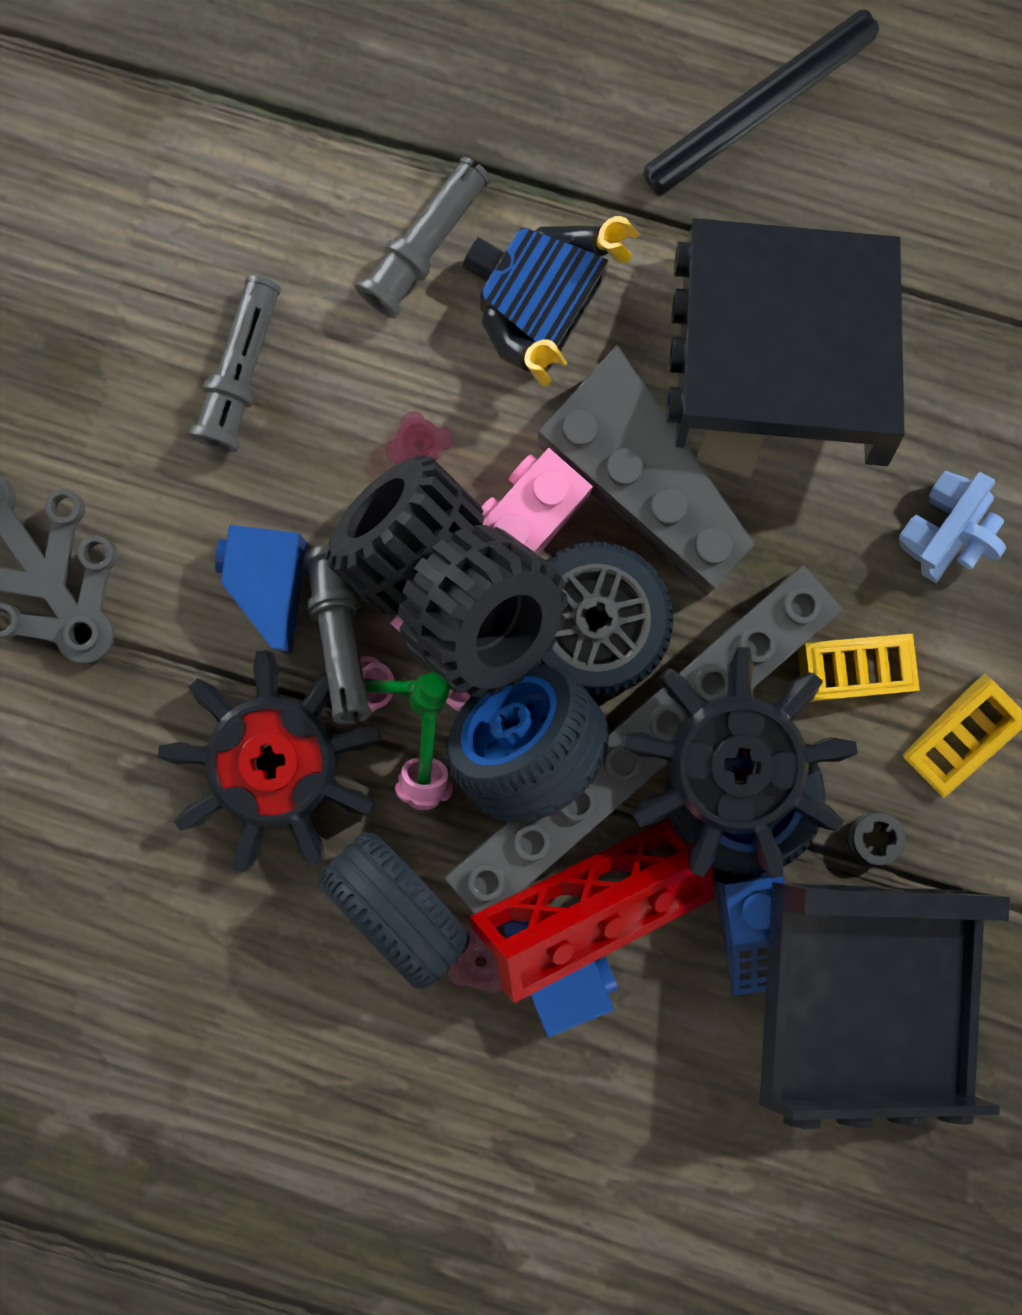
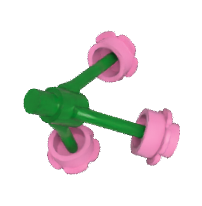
(422, 779)

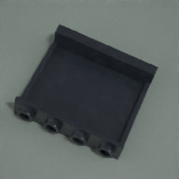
(789, 335)
(874, 1004)

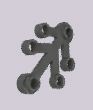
(47, 579)

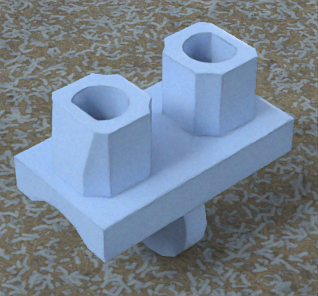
(966, 504)

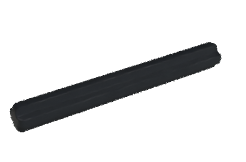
(761, 101)

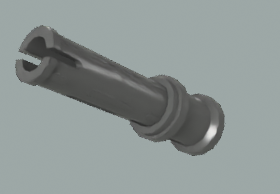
(408, 257)
(229, 396)
(334, 609)

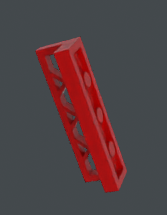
(602, 921)

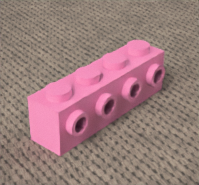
(539, 503)

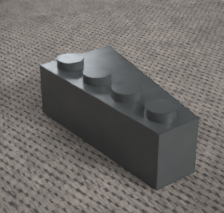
(628, 454)

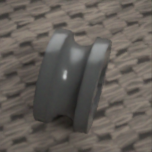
(887, 853)

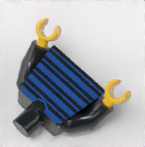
(543, 287)

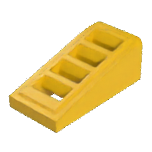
(811, 660)
(951, 720)

